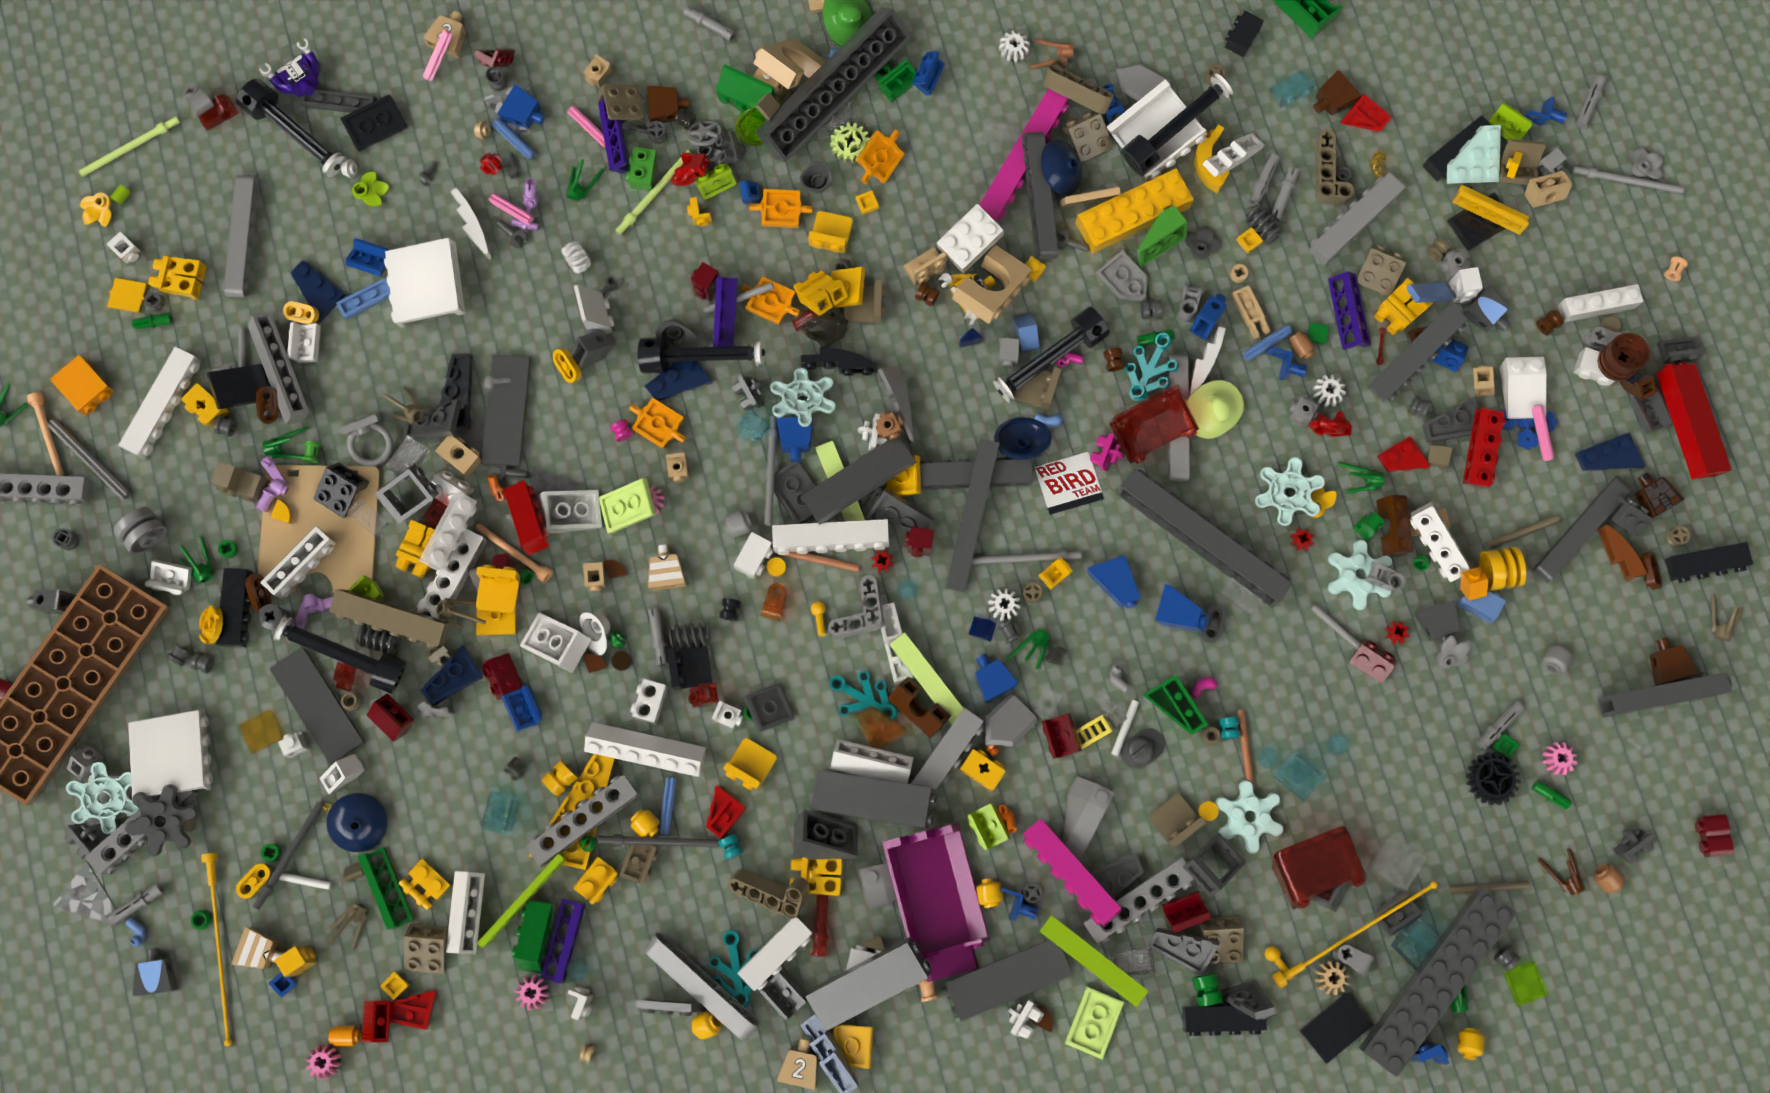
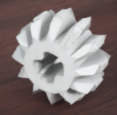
(1007, 46)
(576, 257)
(1326, 397)
(996, 602)

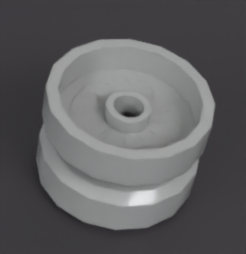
(140, 530)

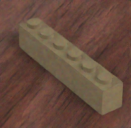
(390, 618)

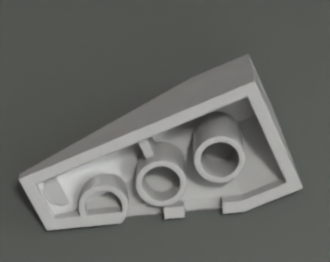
(896, 391)
(1084, 811)
(878, 885)

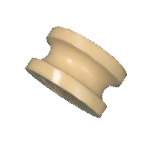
(1235, 269)
(587, 1053)

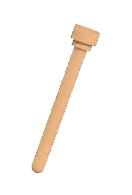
(36, 401)
(542, 573)

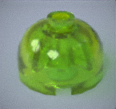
(746, 125)

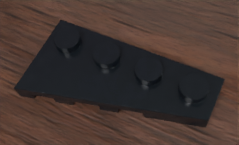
(459, 387)

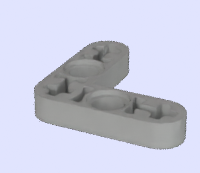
(866, 617)

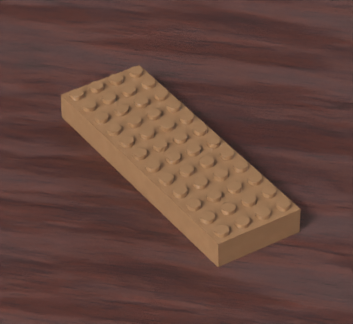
(72, 678)

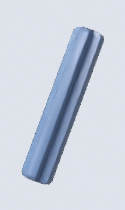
(513, 138)
(1267, 342)
(667, 806)

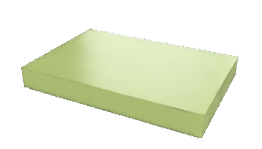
(627, 505)
(1094, 1022)

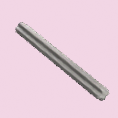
(88, 459)

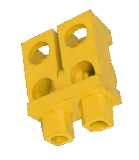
(178, 276)
(819, 290)
(1397, 311)
(413, 547)
(814, 869)

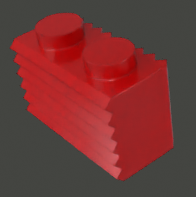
(376, 1021)

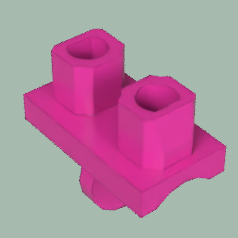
(1109, 454)

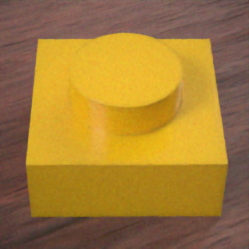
(1513, 164)
(867, 202)
(1249, 240)
(1037, 268)
(394, 985)

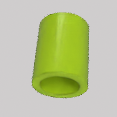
(120, 194)

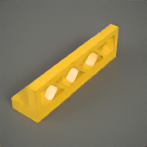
(1491, 209)

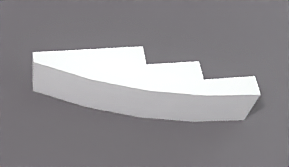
(1233, 155)
(473, 227)
(1202, 367)
(890, 631)

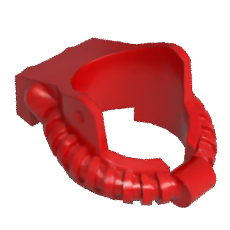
(692, 166)
(1335, 427)

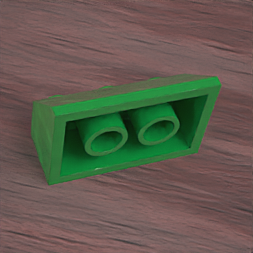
(741, 89)

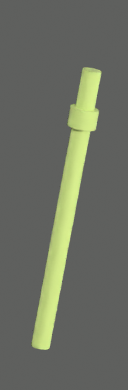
(160, 128)
(631, 217)

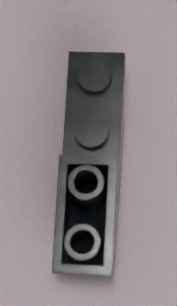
(847, 361)

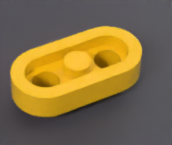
(302, 312)
(566, 365)
(254, 880)

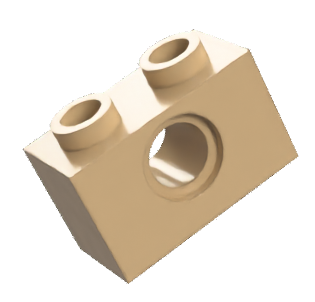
(1548, 189)
(467, 463)

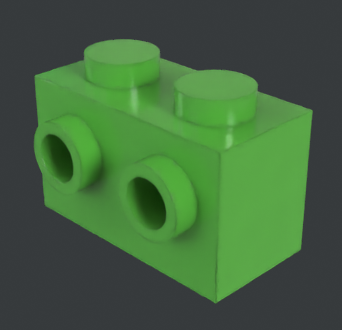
(643, 168)

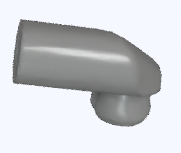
(1116, 677)

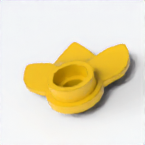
(96, 211)
(1323, 499)

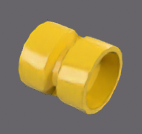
(559, 778)

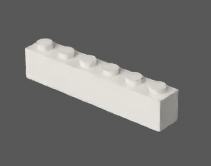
(160, 403)
(830, 536)
(645, 749)

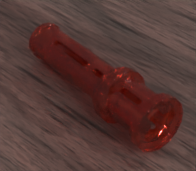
(820, 936)

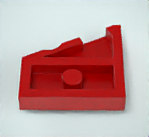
(1366, 115)
(1403, 457)
(723, 813)
(414, 1010)

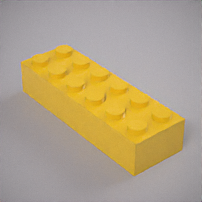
(1132, 210)

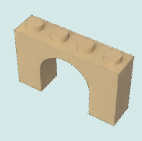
(788, 61)
(988, 303)

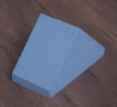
(1026, 332)

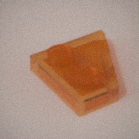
(878, 726)

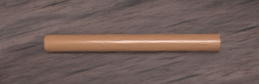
(825, 561)
(1245, 746)

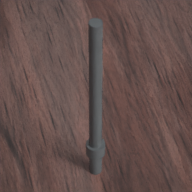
(618, 840)
(267, 890)

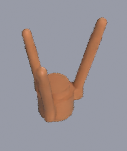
(1064, 50)

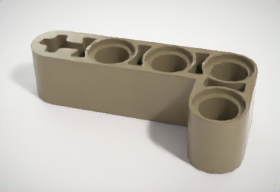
(1076, 88)
(1329, 167)
(770, 894)

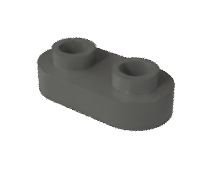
(1215, 624)

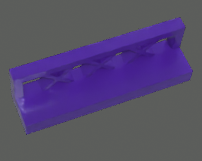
(614, 141)
(1355, 307)
(725, 312)
(568, 944)

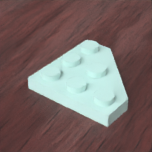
(1477, 158)

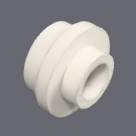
(349, 168)

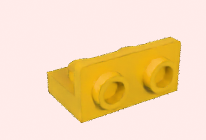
(596, 880)

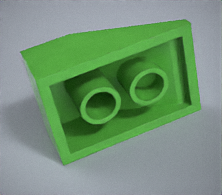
(1165, 233)

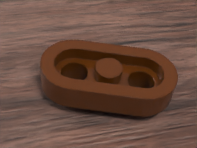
(267, 403)
(1653, 576)
(257, 593)

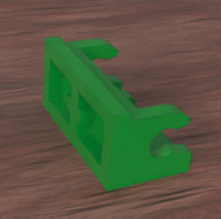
(897, 81)

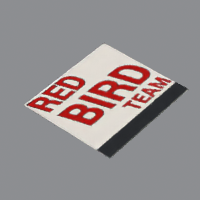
(1069, 483)

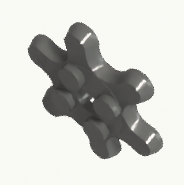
(174, 815)

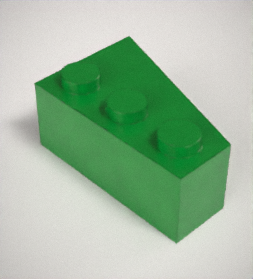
(1310, 15)
(1177, 705)
(533, 936)

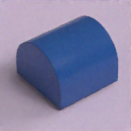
(749, 192)
(282, 984)

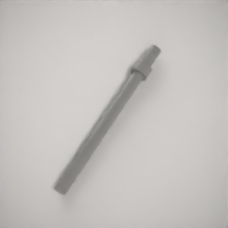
(1592, 172)
(772, 436)
(1026, 557)

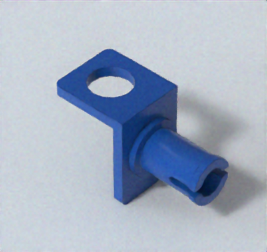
(1115, 106)
(1547, 113)
(1287, 364)
(1020, 907)

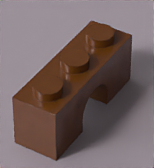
(1399, 539)
(906, 700)

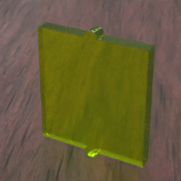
(1525, 983)

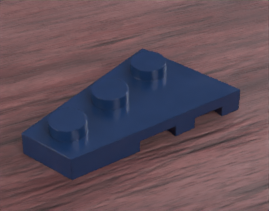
(316, 289)
(677, 379)
(1611, 454)
(453, 677)

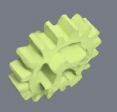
(843, 137)

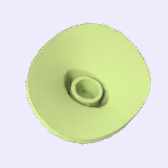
(1216, 407)

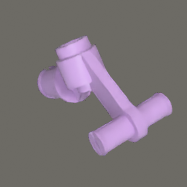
(530, 201)
(277, 487)
(310, 605)

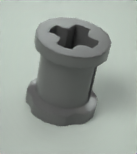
(1009, 631)

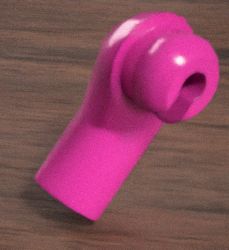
(1068, 358)
(1201, 684)

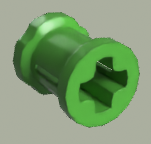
(311, 452)

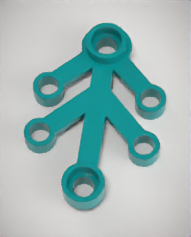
(1150, 370)
(865, 700)
(732, 973)

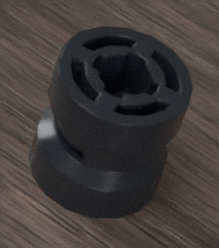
(730, 608)

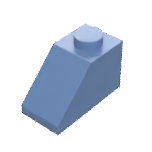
(1485, 608)

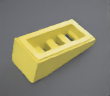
(1109, 729)

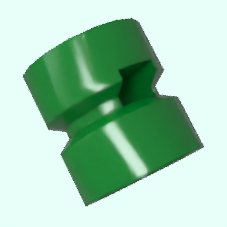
(1207, 989)

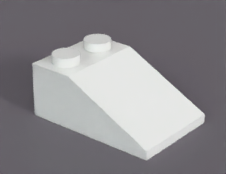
(594, 310)
(1523, 385)
(570, 510)
(555, 642)

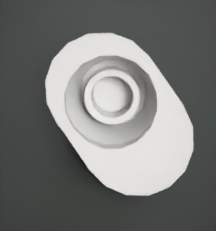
(596, 628)

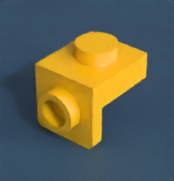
(693, 210)
(1055, 573)

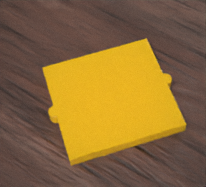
(127, 295)

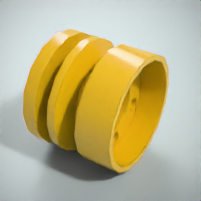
(1503, 568)

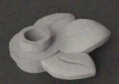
(1647, 164)
(1453, 653)
(430, 712)

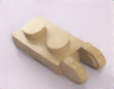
(1250, 310)

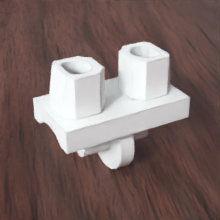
(875, 440)
(1029, 1011)

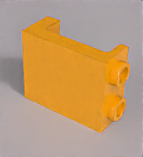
(81, 385)

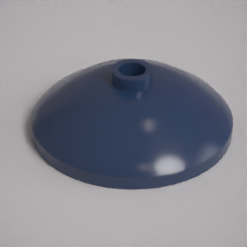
(1061, 167)
(1023, 438)
(361, 809)

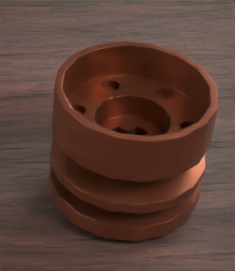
(1623, 357)

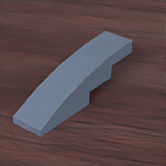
(831, 1056)

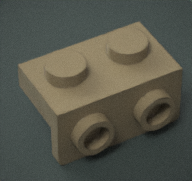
(637, 863)

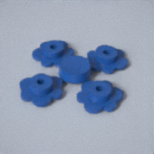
(1526, 424)

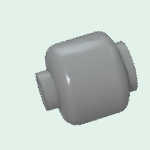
(737, 523)
(1557, 659)

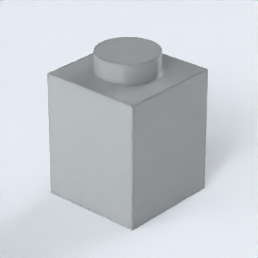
(1008, 352)

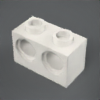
(1465, 285)
(654, 702)

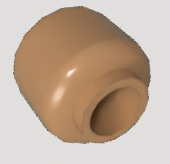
(1609, 878)

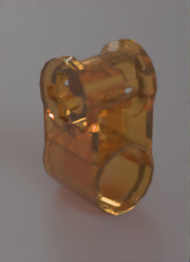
(774, 606)

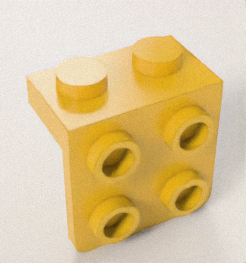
(830, 232)
(497, 589)
(750, 764)

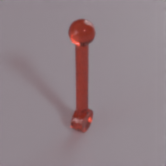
(1379, 361)

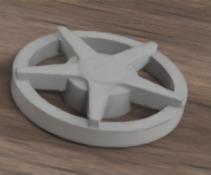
(704, 133)

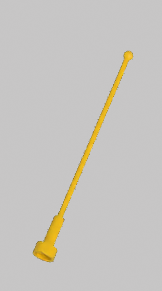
(209, 859)
(1281, 978)

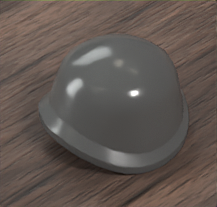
(816, 177)

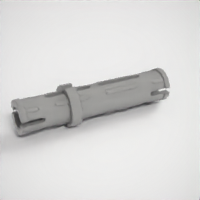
(704, 20)
(1592, 97)
(1261, 185)
(1287, 187)
(658, 636)
(1494, 732)
(135, 904)

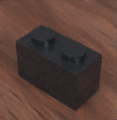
(1244, 33)

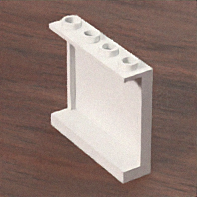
(1149, 117)
(424, 281)
(170, 752)

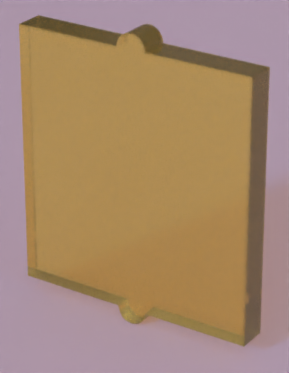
(261, 731)

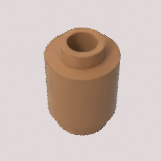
(1302, 345)

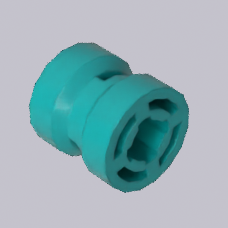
(1229, 723)
(732, 851)

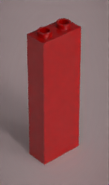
(1693, 420)

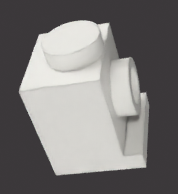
(124, 248)
(721, 710)
(293, 744)

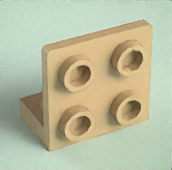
(925, 266)

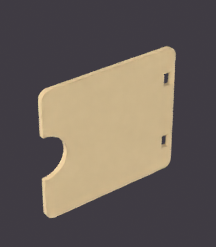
(354, 545)

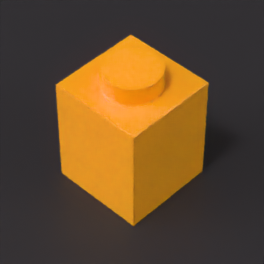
(1474, 583)

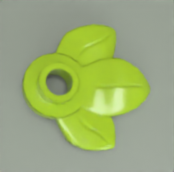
(373, 189)

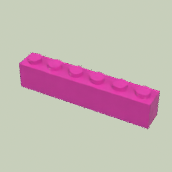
(1072, 872)

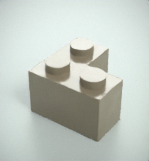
(238, 482)

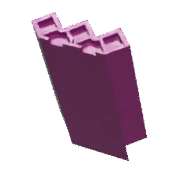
(938, 898)

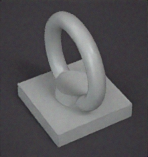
(363, 426)

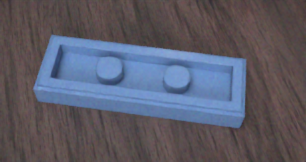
(1430, 292)
(364, 299)

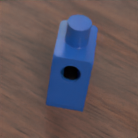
(521, 109)
(1209, 316)
(794, 437)
(993, 678)

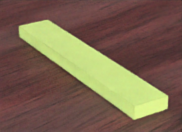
(832, 464)
(926, 676)

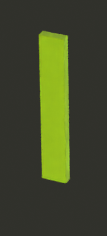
(522, 900)
(1093, 961)

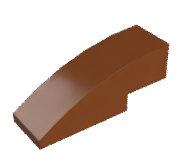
(1621, 553)

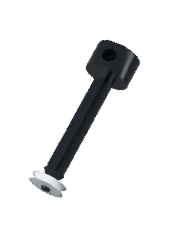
(260, 101)
(1142, 153)
(1088, 328)
(655, 355)
(385, 672)

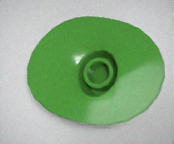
(844, 18)

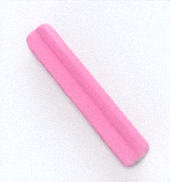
(437, 55)
(587, 124)
(511, 209)
(1542, 432)

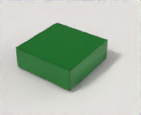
(1318, 333)
(1505, 745)

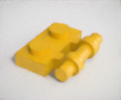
(429, 879)

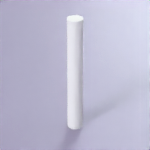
(1125, 727)
(306, 881)

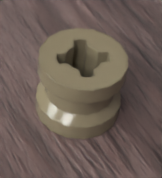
(1212, 70)
(1437, 250)
(1681, 533)
(1032, 588)

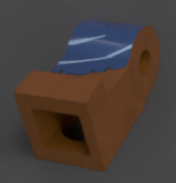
(1638, 383)

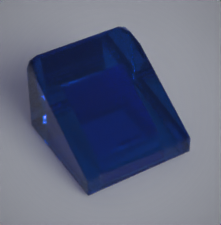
(970, 338)
(982, 629)

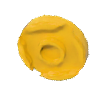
(210, 624)

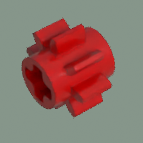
(491, 163)
(1297, 541)
(880, 566)
(1399, 637)

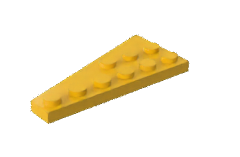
(595, 775)

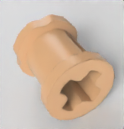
(1676, 273)
(927, 990)

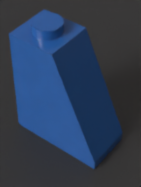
(1116, 581)
(1180, 612)

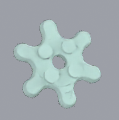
(802, 387)
(1292, 479)
(1347, 574)
(91, 804)
(1236, 812)

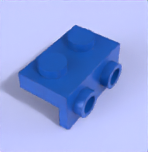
(928, 72)
(367, 257)
(1451, 355)
(522, 708)
(1431, 1050)

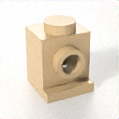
(600, 76)
(1482, 387)
(681, 474)
(592, 570)

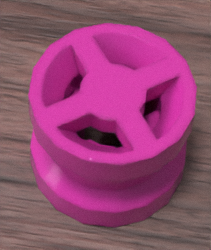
(621, 430)

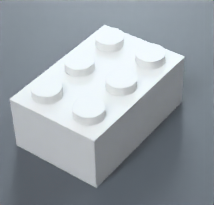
(970, 238)

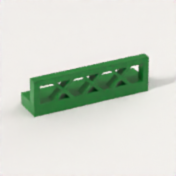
(378, 890)

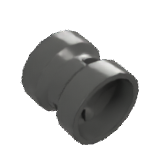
(496, 78)
(1151, 309)
(70, 539)

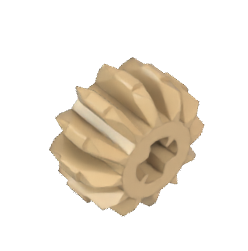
(1336, 984)

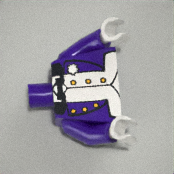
(298, 75)

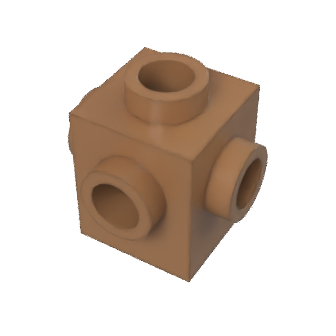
(895, 428)

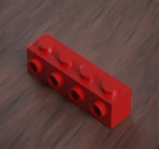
(1483, 448)
(526, 517)

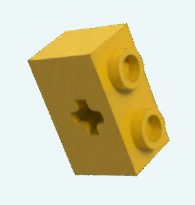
(196, 399)
(971, 769)
(296, 960)

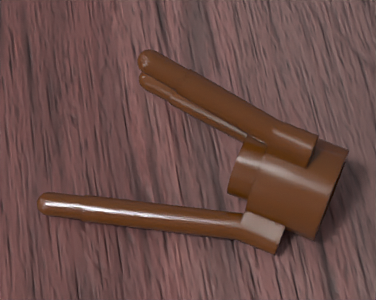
(1574, 882)

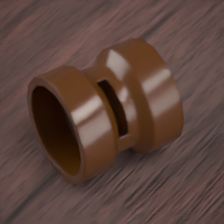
(927, 294)
(1547, 324)
(1114, 359)

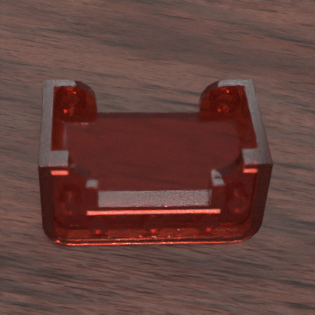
(1154, 423)
(1318, 866)

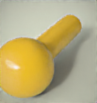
(818, 609)
(1273, 954)

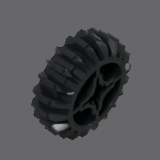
(1494, 786)

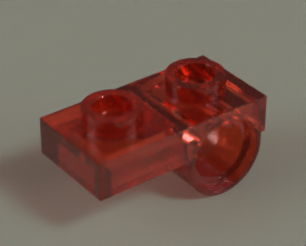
(222, 111)

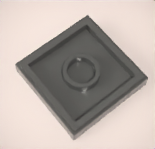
(769, 707)

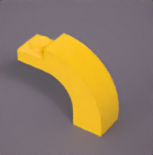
(1203, 152)

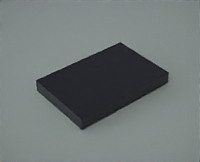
(374, 122)
(1473, 228)
(237, 385)
(1335, 1028)

